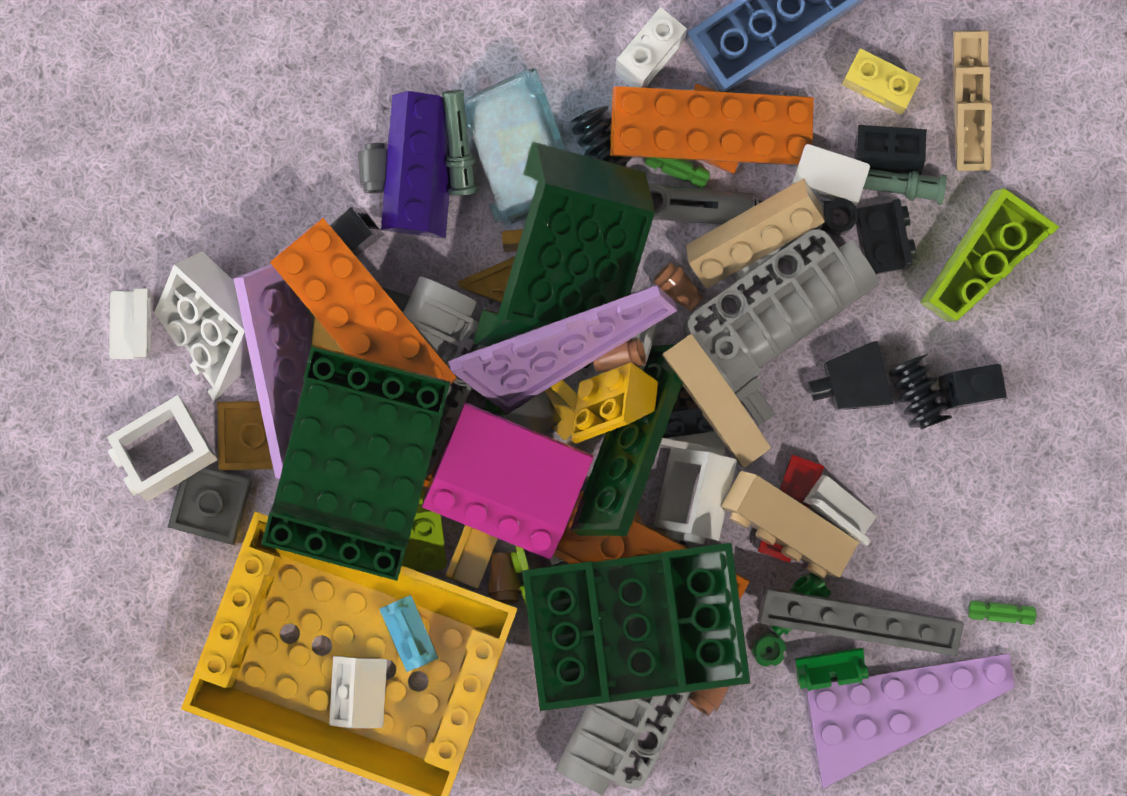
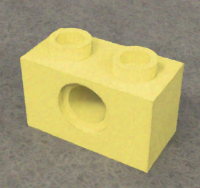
(881, 81)

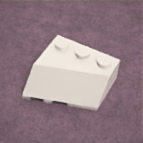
(205, 317)

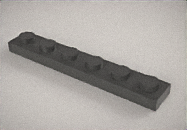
(860, 621)

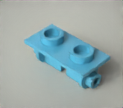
(408, 633)

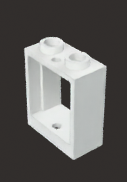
(647, 57)
(176, 472)
(677, 491)

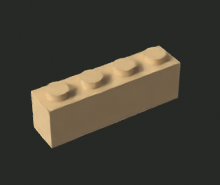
(755, 233)
(789, 524)

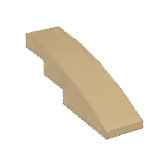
(972, 100)
(717, 401)

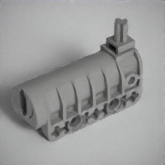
(779, 312)
(446, 325)
(607, 736)

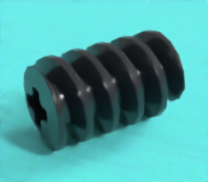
(597, 136)
(919, 393)

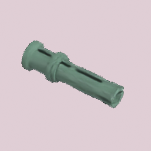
(459, 159)
(911, 185)

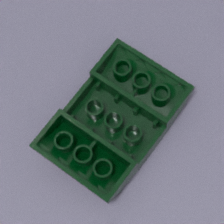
(636, 627)

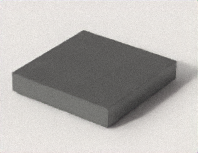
(211, 505)

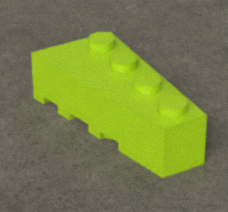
(986, 254)

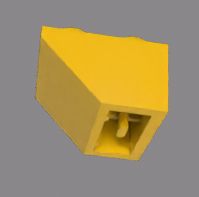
(613, 401)

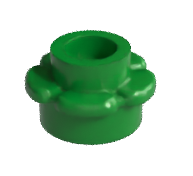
(759, 650)

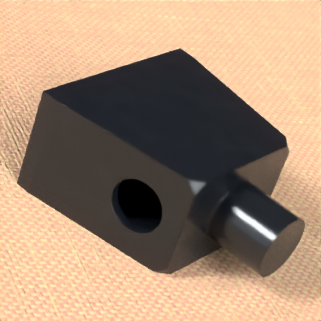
(357, 229)
(854, 380)
(973, 386)

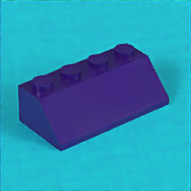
(415, 168)

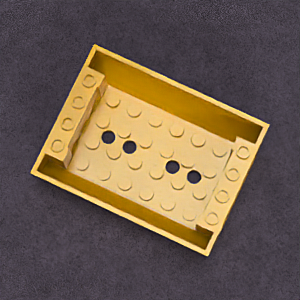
(284, 689)

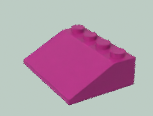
(507, 481)

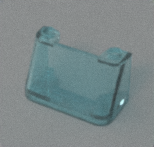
(503, 126)

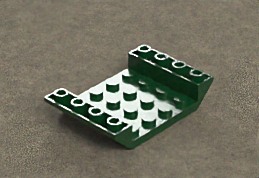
(576, 242)
(356, 462)

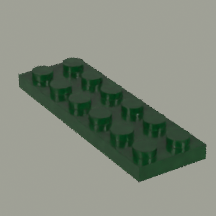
(627, 459)

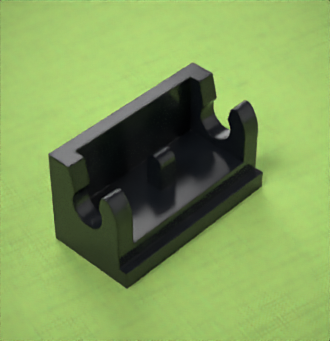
(891, 148)

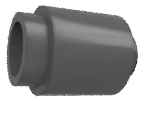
(373, 167)

